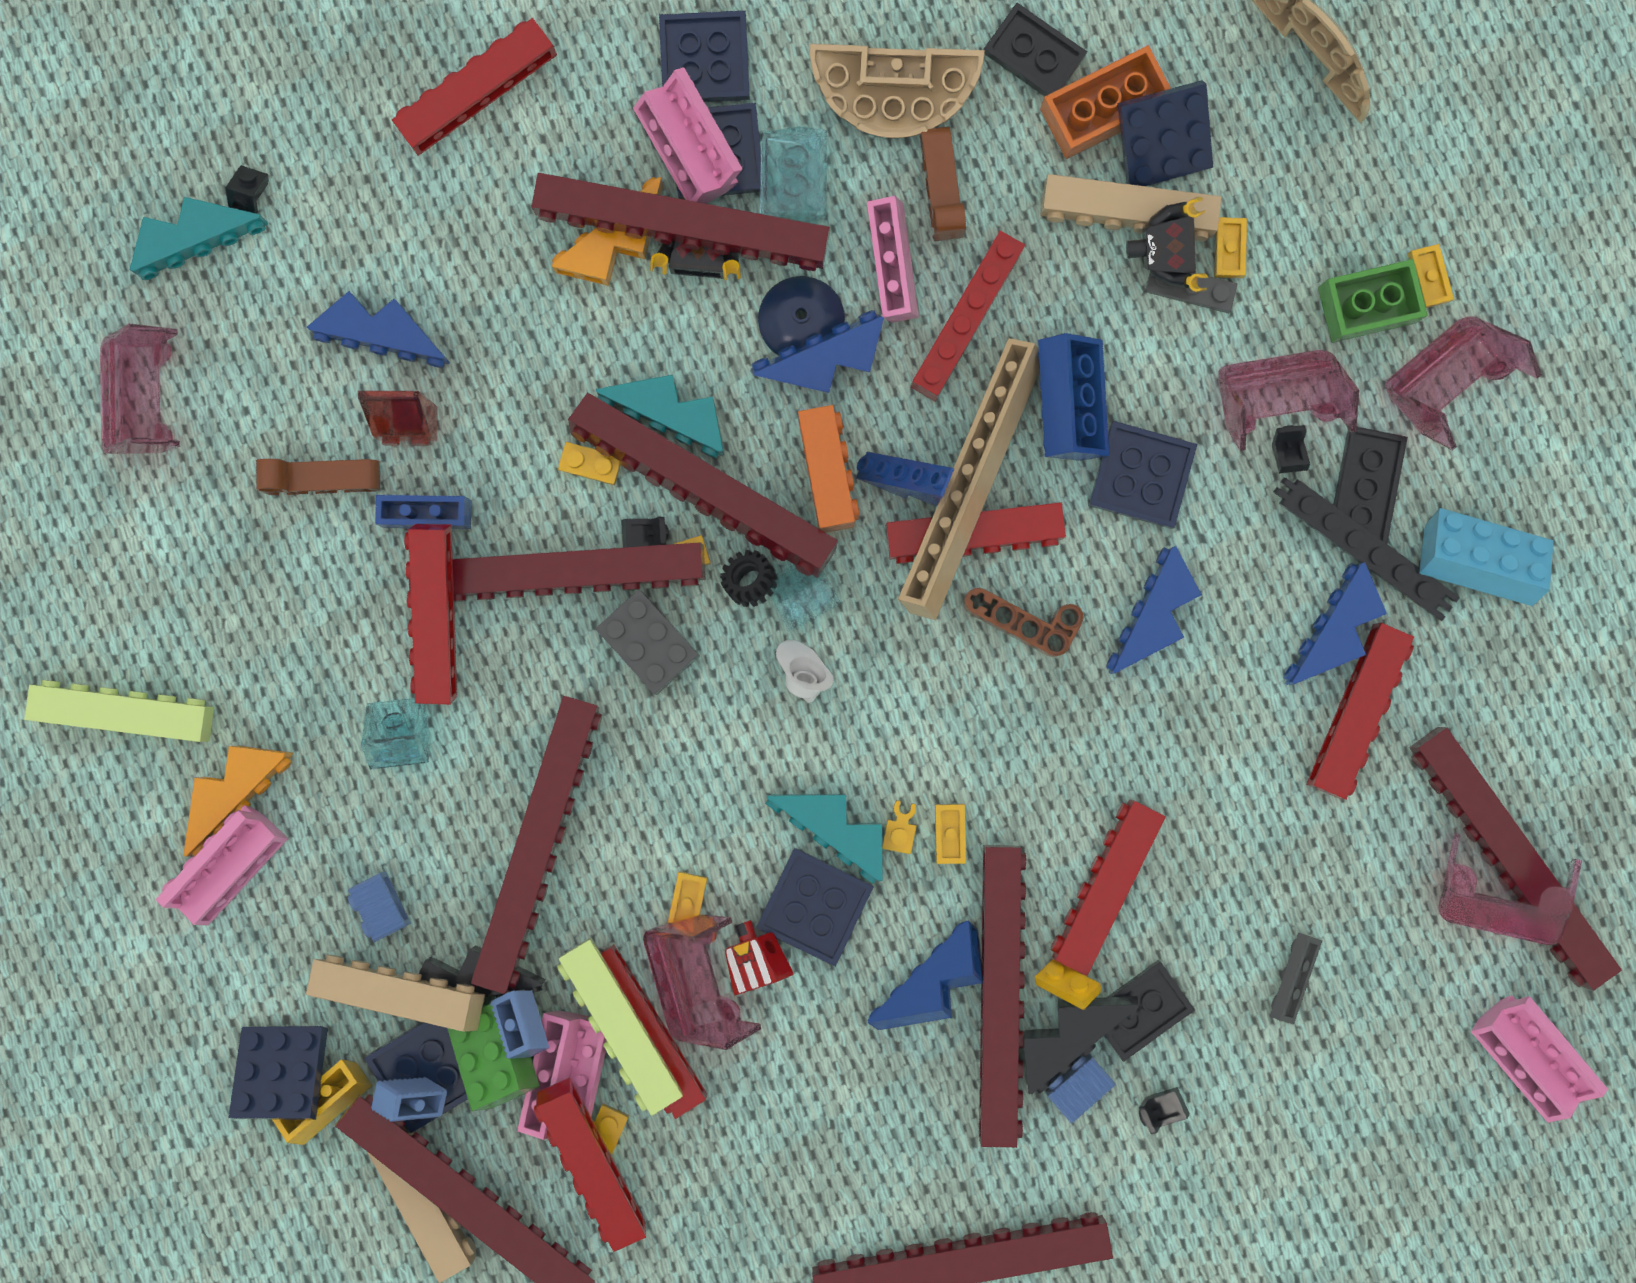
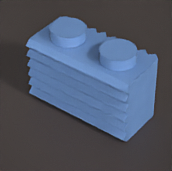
(378, 907)
(519, 1024)
(1079, 1087)
(408, 1099)

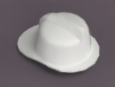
(803, 670)

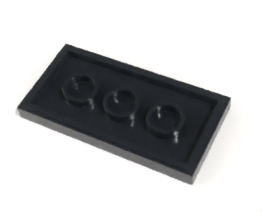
(1370, 478)

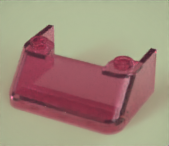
(1450, 366)
(1286, 386)
(132, 390)
(1536, 924)
(688, 983)

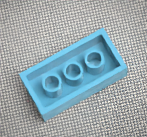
(1486, 557)

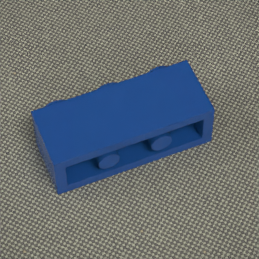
(408, 510)

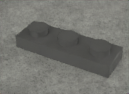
(1217, 296)
(1295, 978)

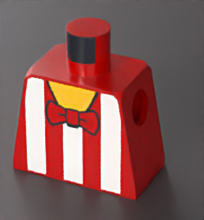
(755, 960)

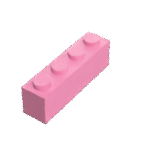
(892, 259)

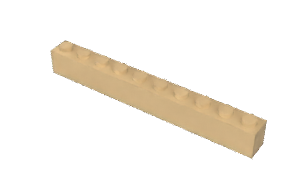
(971, 480)

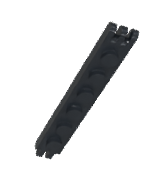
(1365, 547)

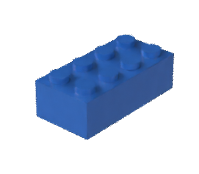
(1073, 397)

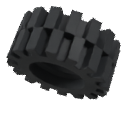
(742, 566)

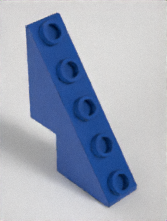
(386, 331)
(816, 361)
(905, 476)
(1153, 621)
(1335, 634)
(927, 991)

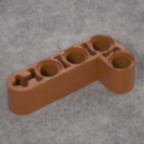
(945, 211)
(317, 476)
(1018, 617)

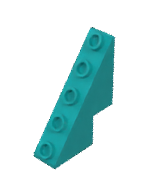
(196, 233)
(658, 402)
(827, 820)

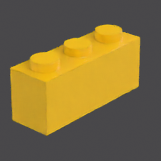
(337, 1092)

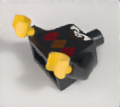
(1170, 245)
(695, 262)

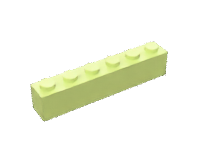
(118, 712)
(620, 1026)

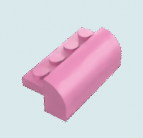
(688, 139)
(222, 866)
(572, 1053)
(1537, 1058)

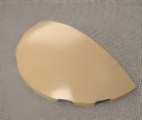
(1328, 44)
(895, 89)

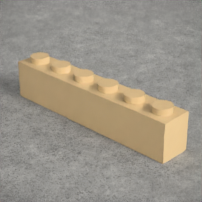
(1120, 204)
(396, 994)
(432, 1228)

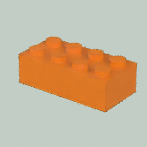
(1088, 108)
(826, 468)

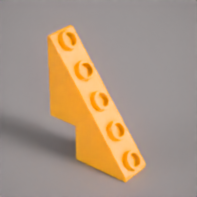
(597, 251)
(215, 798)

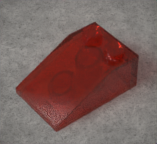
(400, 416)

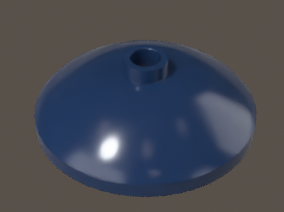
(800, 293)

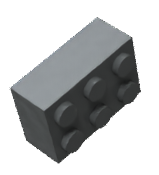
(647, 642)

